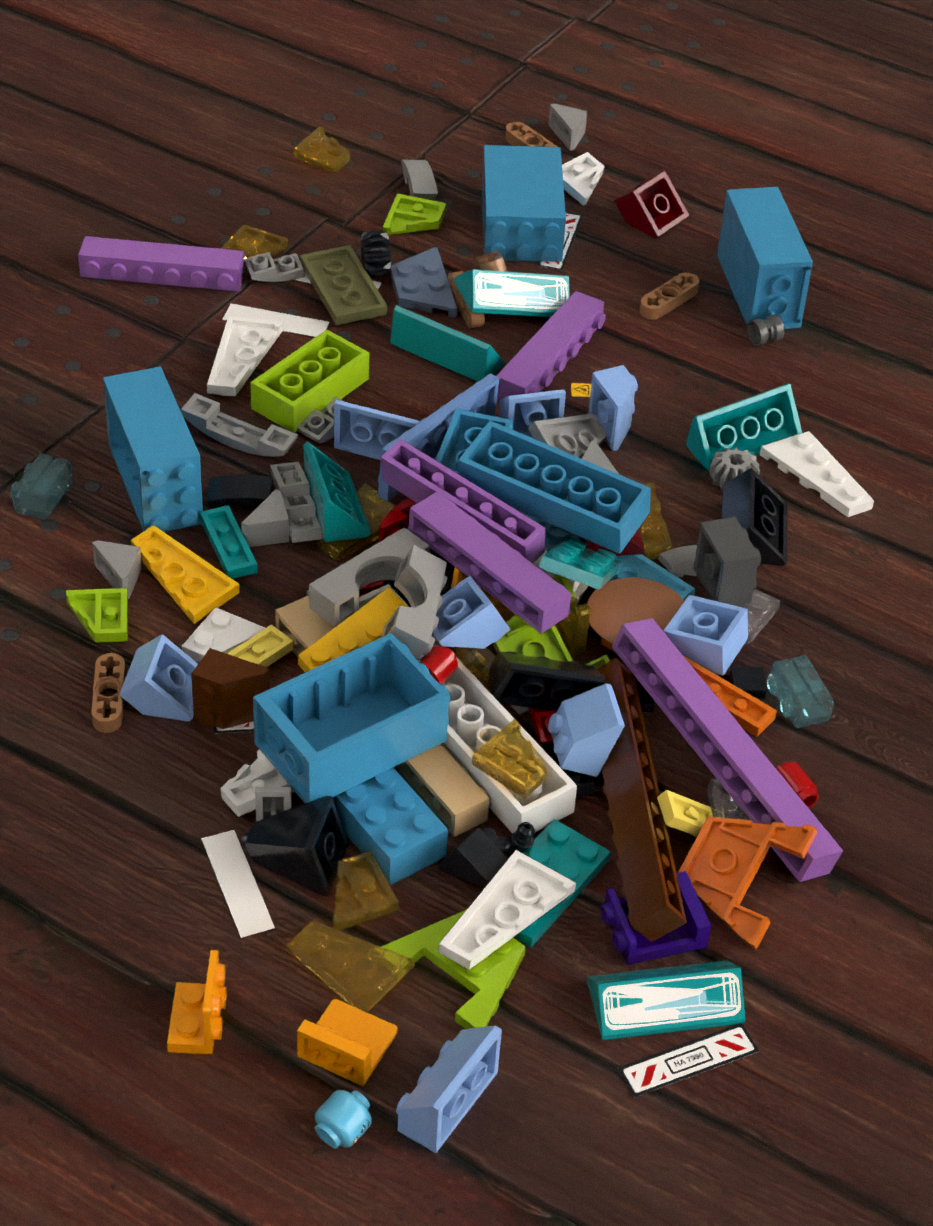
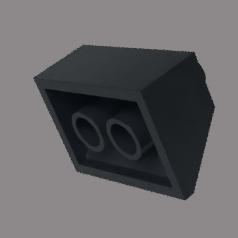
(760, 513)
(539, 680)

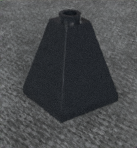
(300, 844)

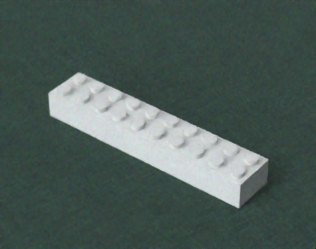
(475, 720)

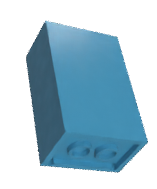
(523, 202)
(764, 256)
(153, 449)
(351, 719)

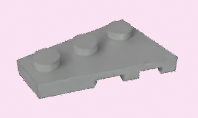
(569, 433)

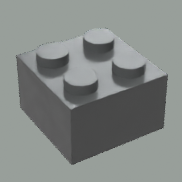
(726, 561)

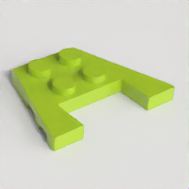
(529, 642)
(485, 979)

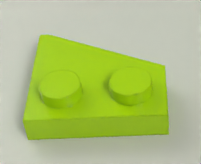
(413, 215)
(101, 612)

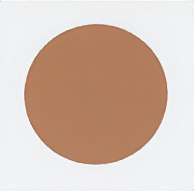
(631, 601)

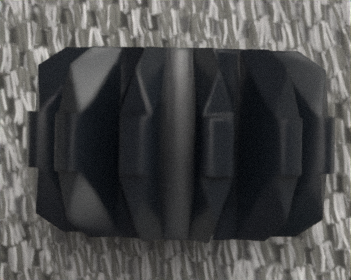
(376, 252)

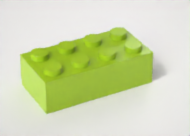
(309, 379)

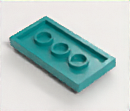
(581, 564)
(570, 856)

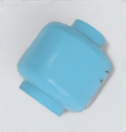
(343, 1118)

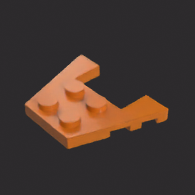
(727, 860)

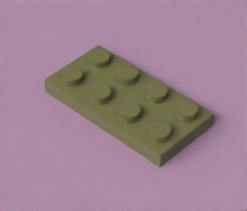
(343, 285)

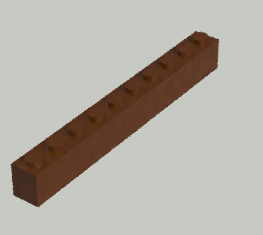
(637, 820)

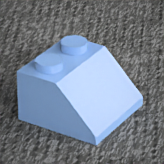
(613, 402)
(532, 407)
(468, 618)
(709, 632)
(160, 681)
(586, 730)

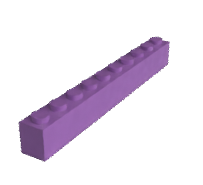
(721, 742)

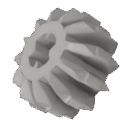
(730, 464)

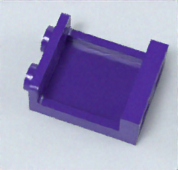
(637, 947)

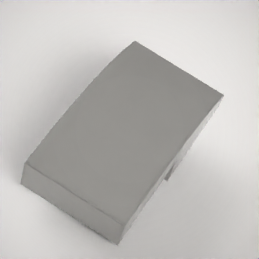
(420, 179)
(264, 268)
(319, 425)
(679, 560)

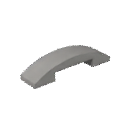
(235, 433)

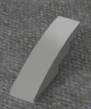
(298, 502)

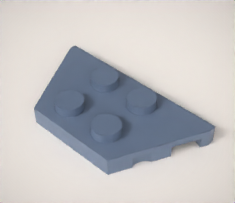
(423, 283)

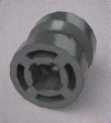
(765, 330)

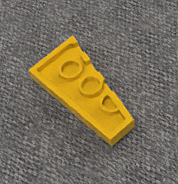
(184, 575)
(354, 632)

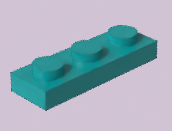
(228, 542)

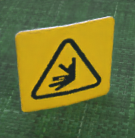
(580, 390)

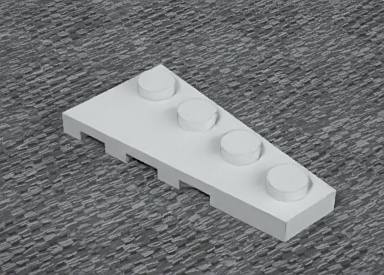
(240, 352)
(819, 471)
(505, 907)

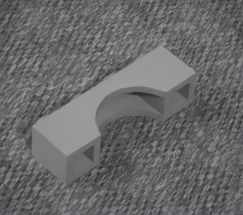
(421, 581)
(337, 592)

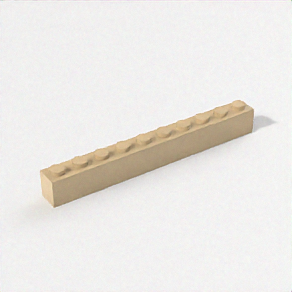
(432, 774)

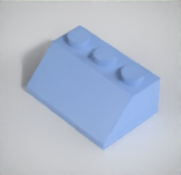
(366, 429)
(450, 1086)

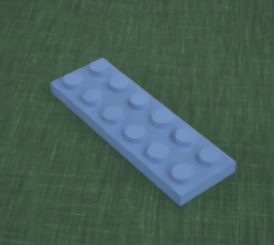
(430, 431)

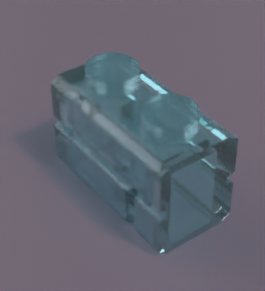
(41, 486)
(800, 692)

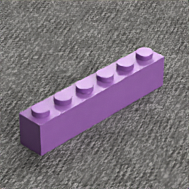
(161, 263)
(552, 346)
(422, 476)
(490, 562)

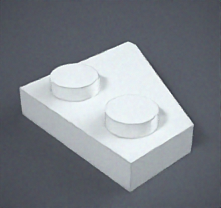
(582, 176)
(220, 632)
(240, 790)

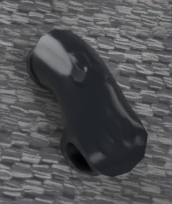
(519, 841)

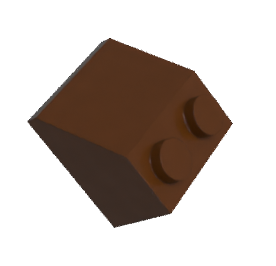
(225, 689)

